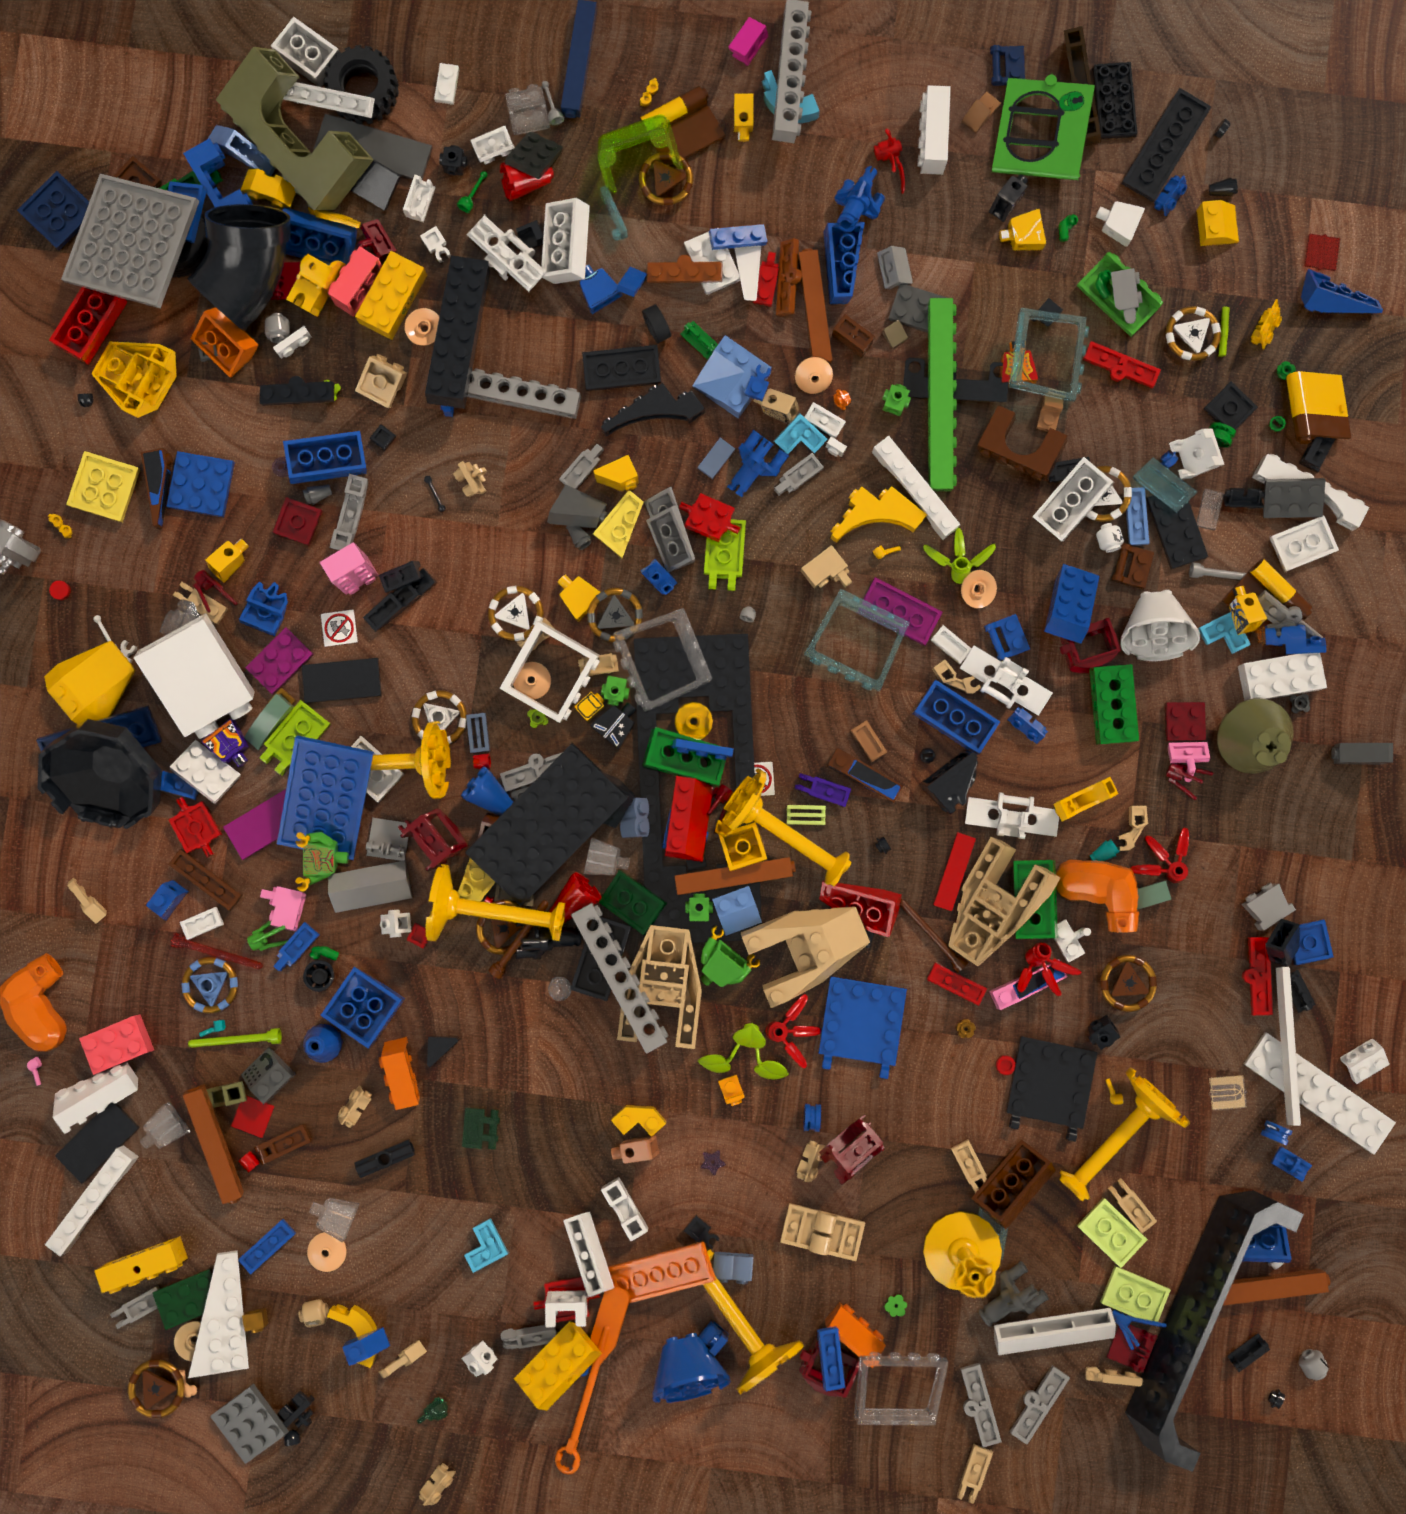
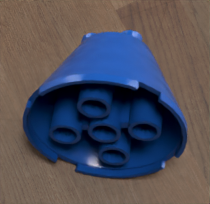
(687, 1370)

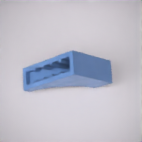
(240, 148)

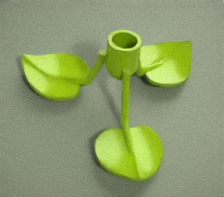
(748, 1037)

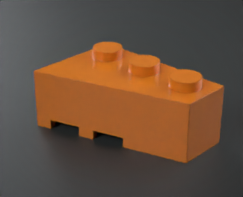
(399, 1074)

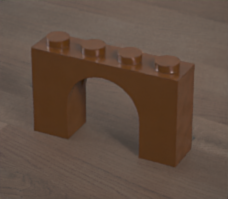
(1037, 464)

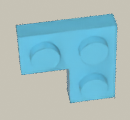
(800, 430)
(1224, 628)
(491, 1246)

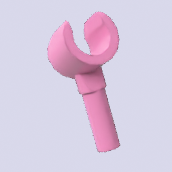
(32, 1065)

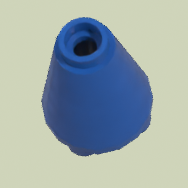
(487, 793)
(329, 1043)

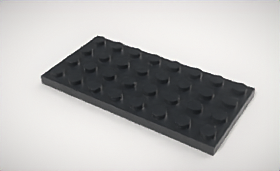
(546, 824)

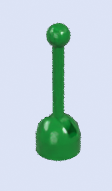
(466, 203)

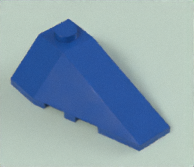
(1326, 296)

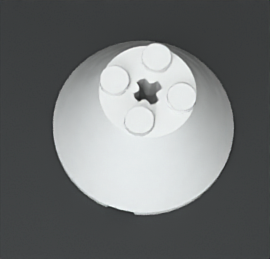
(1159, 628)

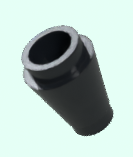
(1224, 188)

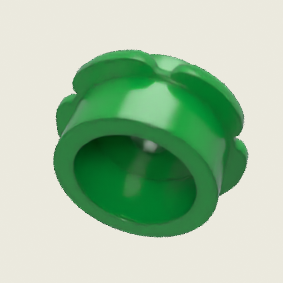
(1281, 369)

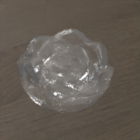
(553, 988)

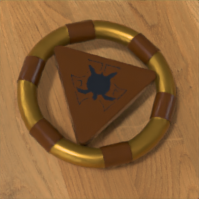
(665, 179)
(501, 930)
(1128, 983)
(156, 1388)

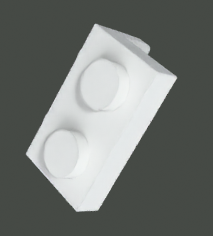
(492, 144)
(1365, 1060)

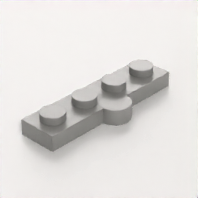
(1277, 613)
(528, 773)
(1038, 1404)
(980, 1405)

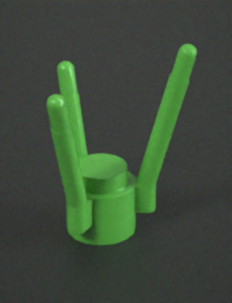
(258, 939)

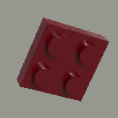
(297, 521)
(1185, 721)

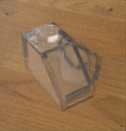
(182, 615)

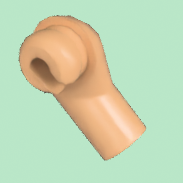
(189, 1390)

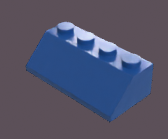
(320, 238)

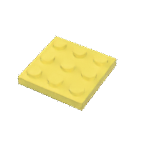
(103, 486)

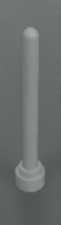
(1197, 570)

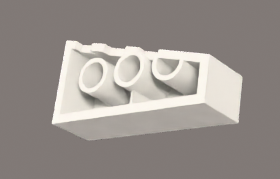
(93, 1095)

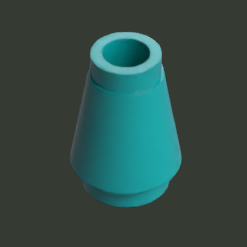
(1105, 851)

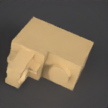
(825, 566)

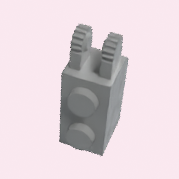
(1125, 292)

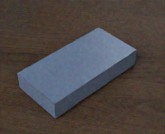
(716, 458)

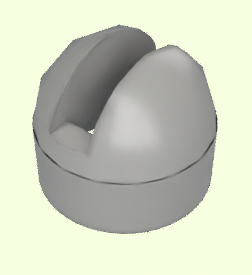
(748, 614)

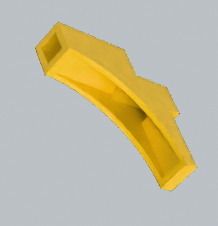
(867, 509)

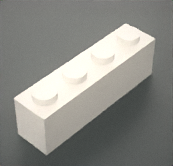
(588, 1254)

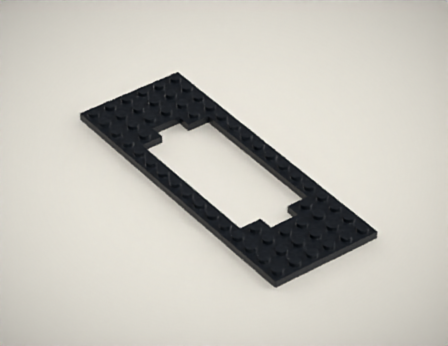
(663, 669)

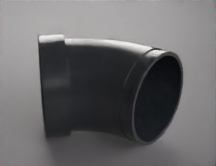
(242, 259)

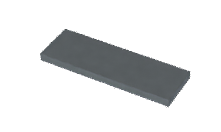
(393, 151)

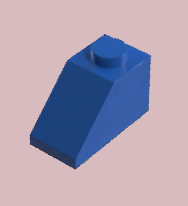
(365, 1346)

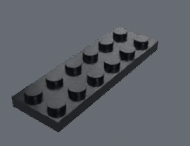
(1166, 145)

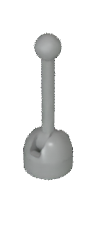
(555, 115)

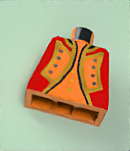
(1029, 371)

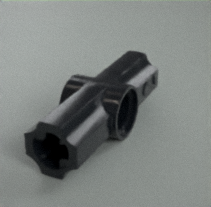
(373, 1162)

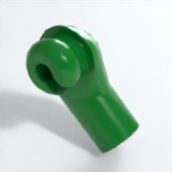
(1065, 225)
(1101, 284)

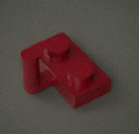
(376, 238)

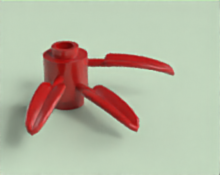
(889, 150)
(1162, 854)
(1038, 956)
(798, 1031)

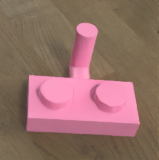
(1189, 753)

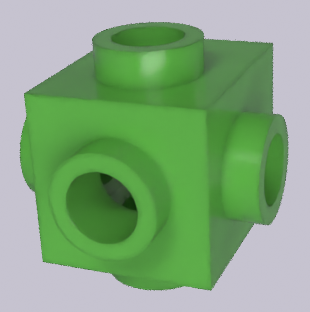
(896, 399)
(612, 684)
(702, 915)

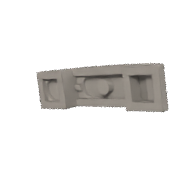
(350, 512)

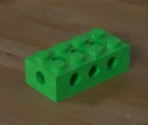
(1126, 704)
(674, 764)
(1048, 910)

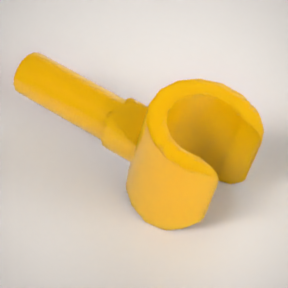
(879, 552)
(1115, 1099)

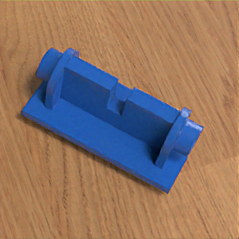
(1176, 188)
(1034, 731)

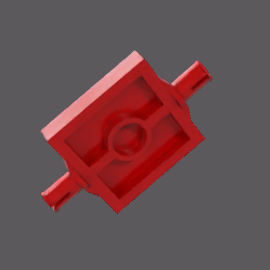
(709, 517)
(195, 827)
(569, 1284)

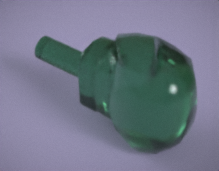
(435, 1410)

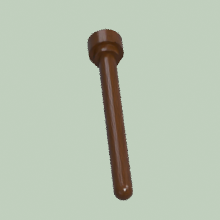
(957, 962)
(498, 969)

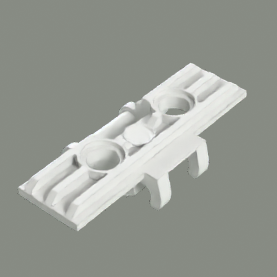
(503, 258)
(1008, 675)
(1012, 822)

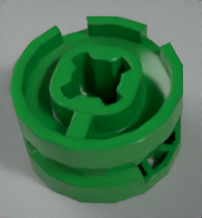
(1223, 434)

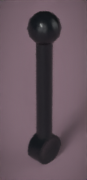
(428, 480)

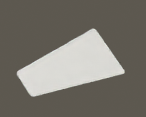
(748, 265)

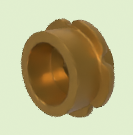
(965, 1023)

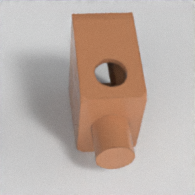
(644, 1149)

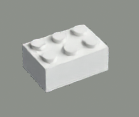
(305, 50)

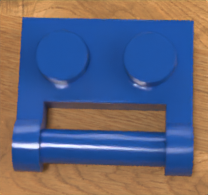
(1012, 635)

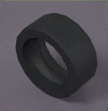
(656, 323)

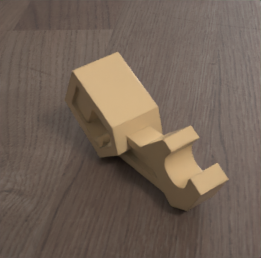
(963, 684)
(1131, 837)
(89, 905)
(406, 1358)

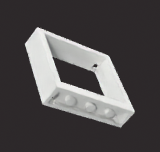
(524, 654)

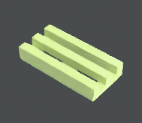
(806, 807)

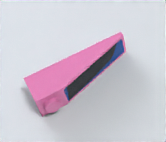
(1008, 993)

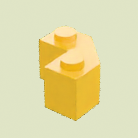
(274, 189)
(647, 1116)

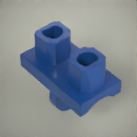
(659, 577)
(1291, 1163)

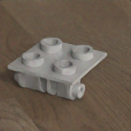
(386, 840)

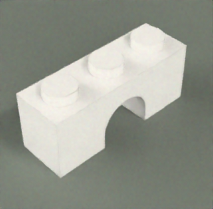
(622, 1203)

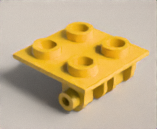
(1269, 320)

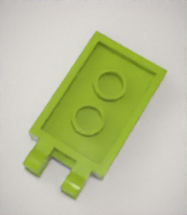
(725, 557)
(301, 722)

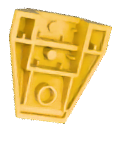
(136, 375)
(90, 682)

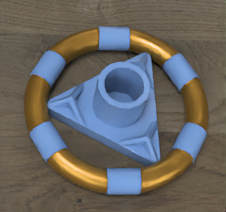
(209, 985)

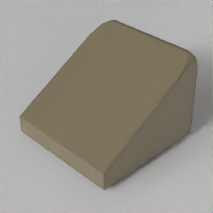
(895, 334)

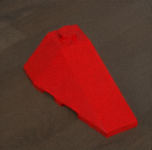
(875, 906)

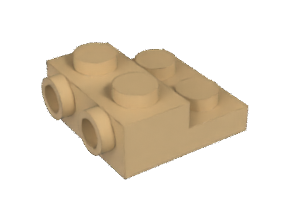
(381, 380)

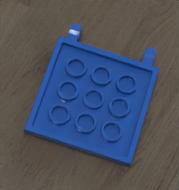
(862, 1023)

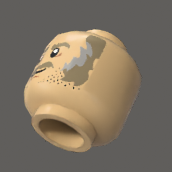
(314, 1313)

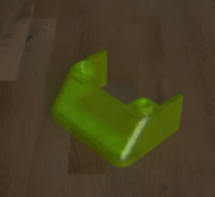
(653, 128)

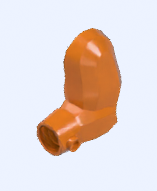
(1100, 884)
(28, 1009)

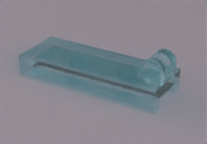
(621, 230)

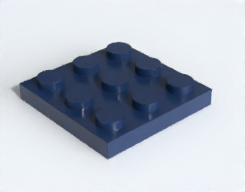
(56, 210)

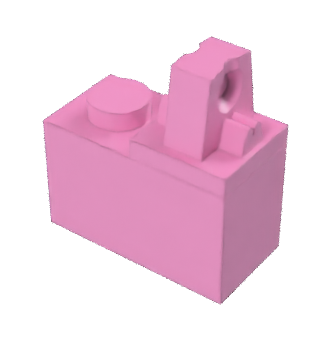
(287, 906)

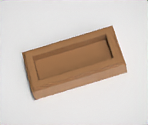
(868, 741)

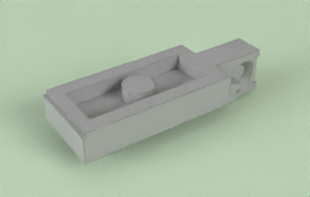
(582, 467)
(799, 474)

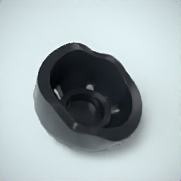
(319, 976)

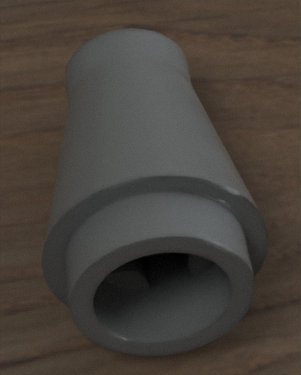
(316, 493)
(579, 537)

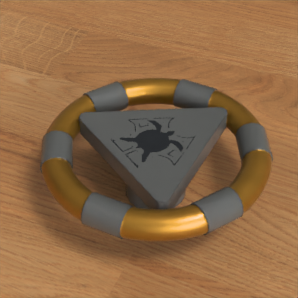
(614, 614)

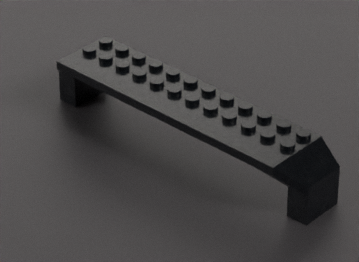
(1193, 1318)

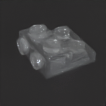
(527, 109)

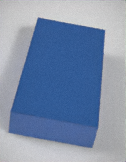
(631, 281)

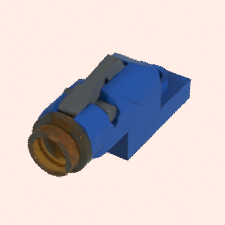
(1292, 636)

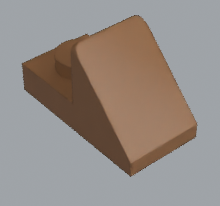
(981, 112)
(1049, 413)

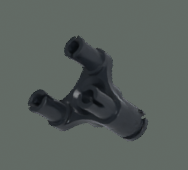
(543, 941)

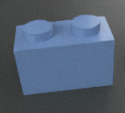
(737, 910)

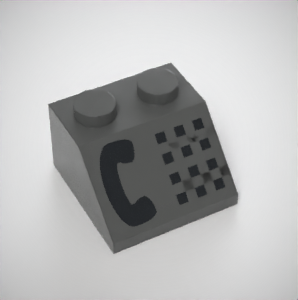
(267, 1075)

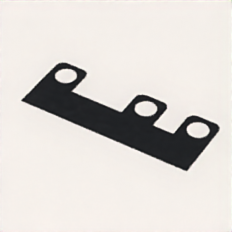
(966, 389)

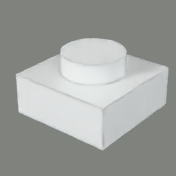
(835, 447)

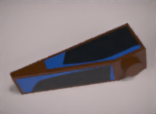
(157, 477)
(864, 775)

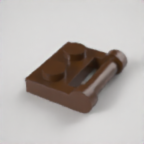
(1138, 568)

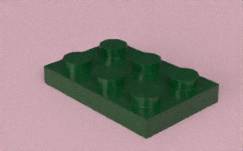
(632, 902)
(183, 1299)

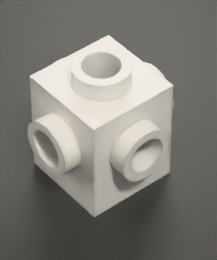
(395, 923)
(480, 1359)

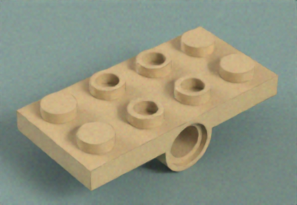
(822, 1232)

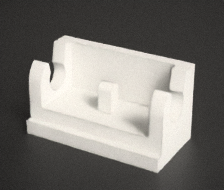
(418, 199)

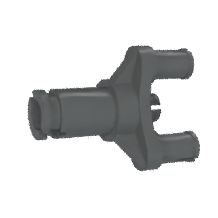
(1011, 1297)

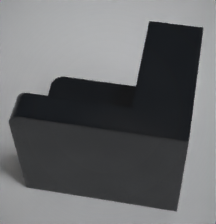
(530, 234)
(1049, 306)

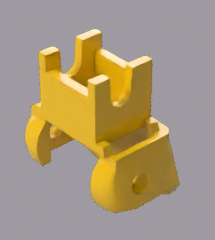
(307, 293)

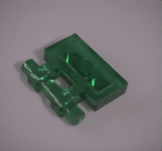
(474, 1128)

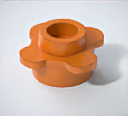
(842, 399)

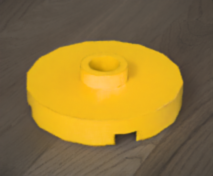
(701, 727)

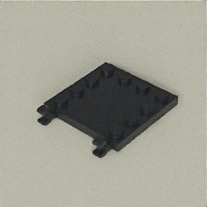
(1051, 1084)

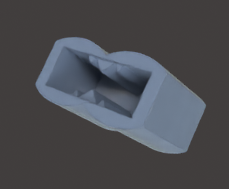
(635, 819)
(733, 1267)

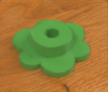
(901, 1305)

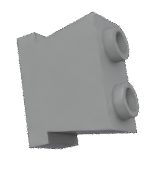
(1268, 906)

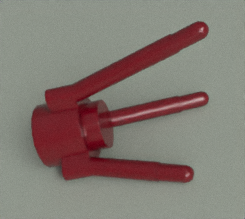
(205, 581)
(1176, 772)
(721, 795)

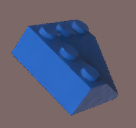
(362, 1007)

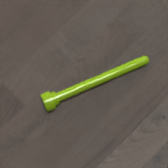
(273, 1036)

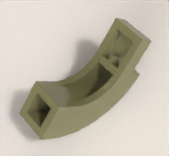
(227, 1094)

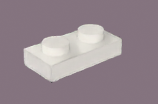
(446, 83)
(288, 345)
(825, 420)

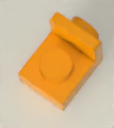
(731, 1090)

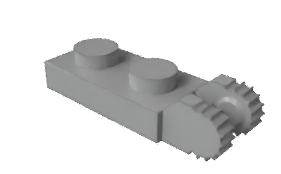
(136, 1308)
(527, 1337)

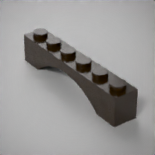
(1080, 74)

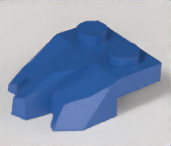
(264, 609)

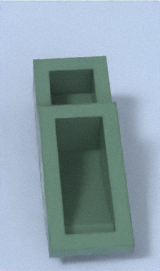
(268, 721)
(1153, 894)

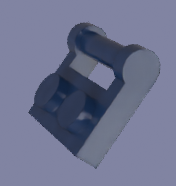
(1013, 63)

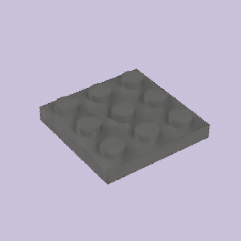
(249, 1423)

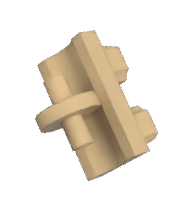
(473, 476)

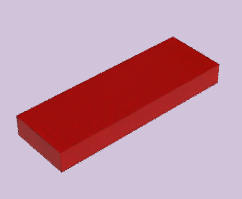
(956, 984)

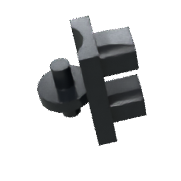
(302, 1403)

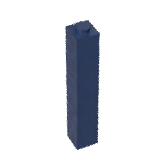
(579, 58)

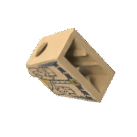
(779, 406)

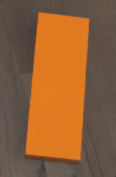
(664, 1272)

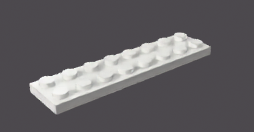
(1323, 1096)

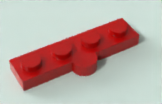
(1121, 365)
(1259, 977)

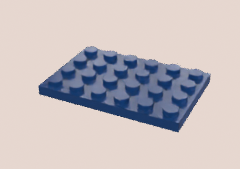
(325, 792)

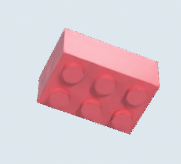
(355, 281)
(116, 1044)

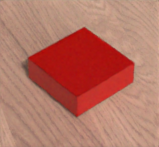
(418, 935)

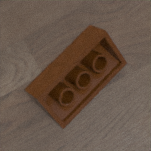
(1013, 1184)

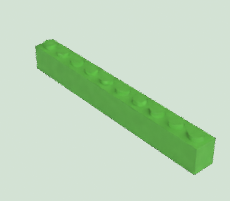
(941, 394)

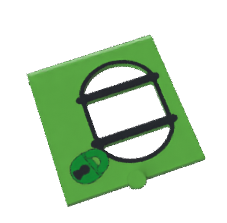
(1068, 145)

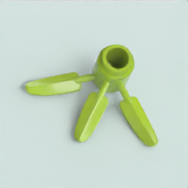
(961, 566)

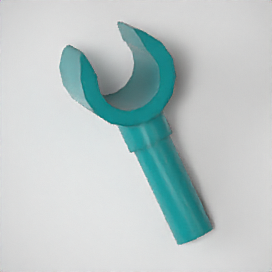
(218, 1026)

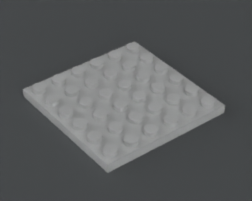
(130, 240)

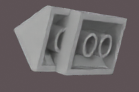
(669, 530)
(369, 886)

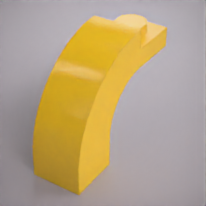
(1085, 798)
(358, 1320)

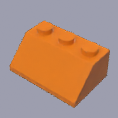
(232, 343)
(855, 1331)

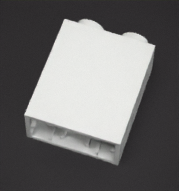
(196, 677)

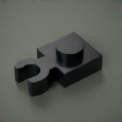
(699, 1230)

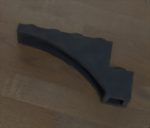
(655, 405)

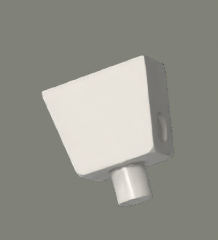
(1120, 221)

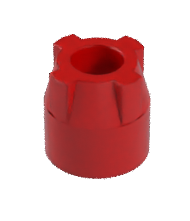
(482, 760)
(249, 1161)

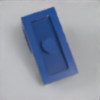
(714, 1337)

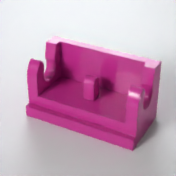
(748, 41)

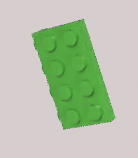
(1151, 300)

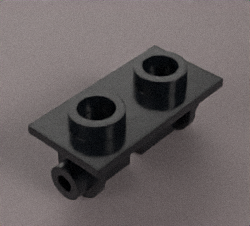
(1235, 498)
(1300, 994)
(1248, 1352)

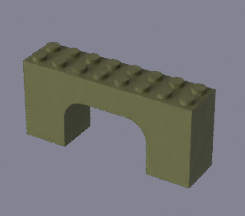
(254, 103)

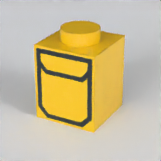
(590, 706)

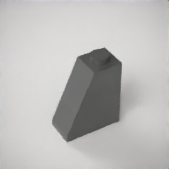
(577, 509)
(1362, 753)

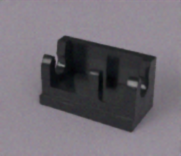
(1316, 453)
(401, 576)

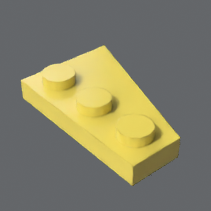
(619, 524)
(475, 883)

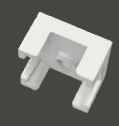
(1198, 453)
(566, 1301)

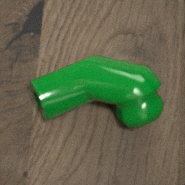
(324, 951)

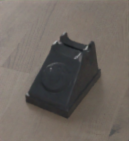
(952, 781)

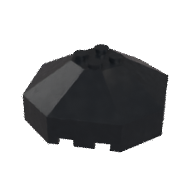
(100, 775)

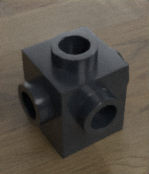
(453, 160)
(1103, 1032)

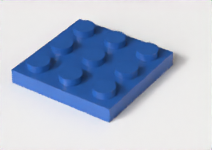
(200, 484)

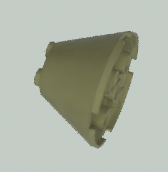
(1255, 736)

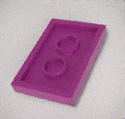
(279, 661)

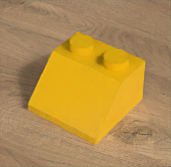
(1217, 223)
(618, 474)
(743, 847)

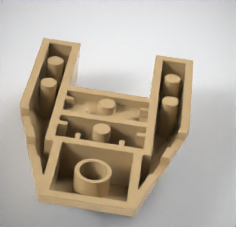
(990, 913)
(818, 943)
(669, 978)

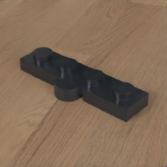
(297, 392)

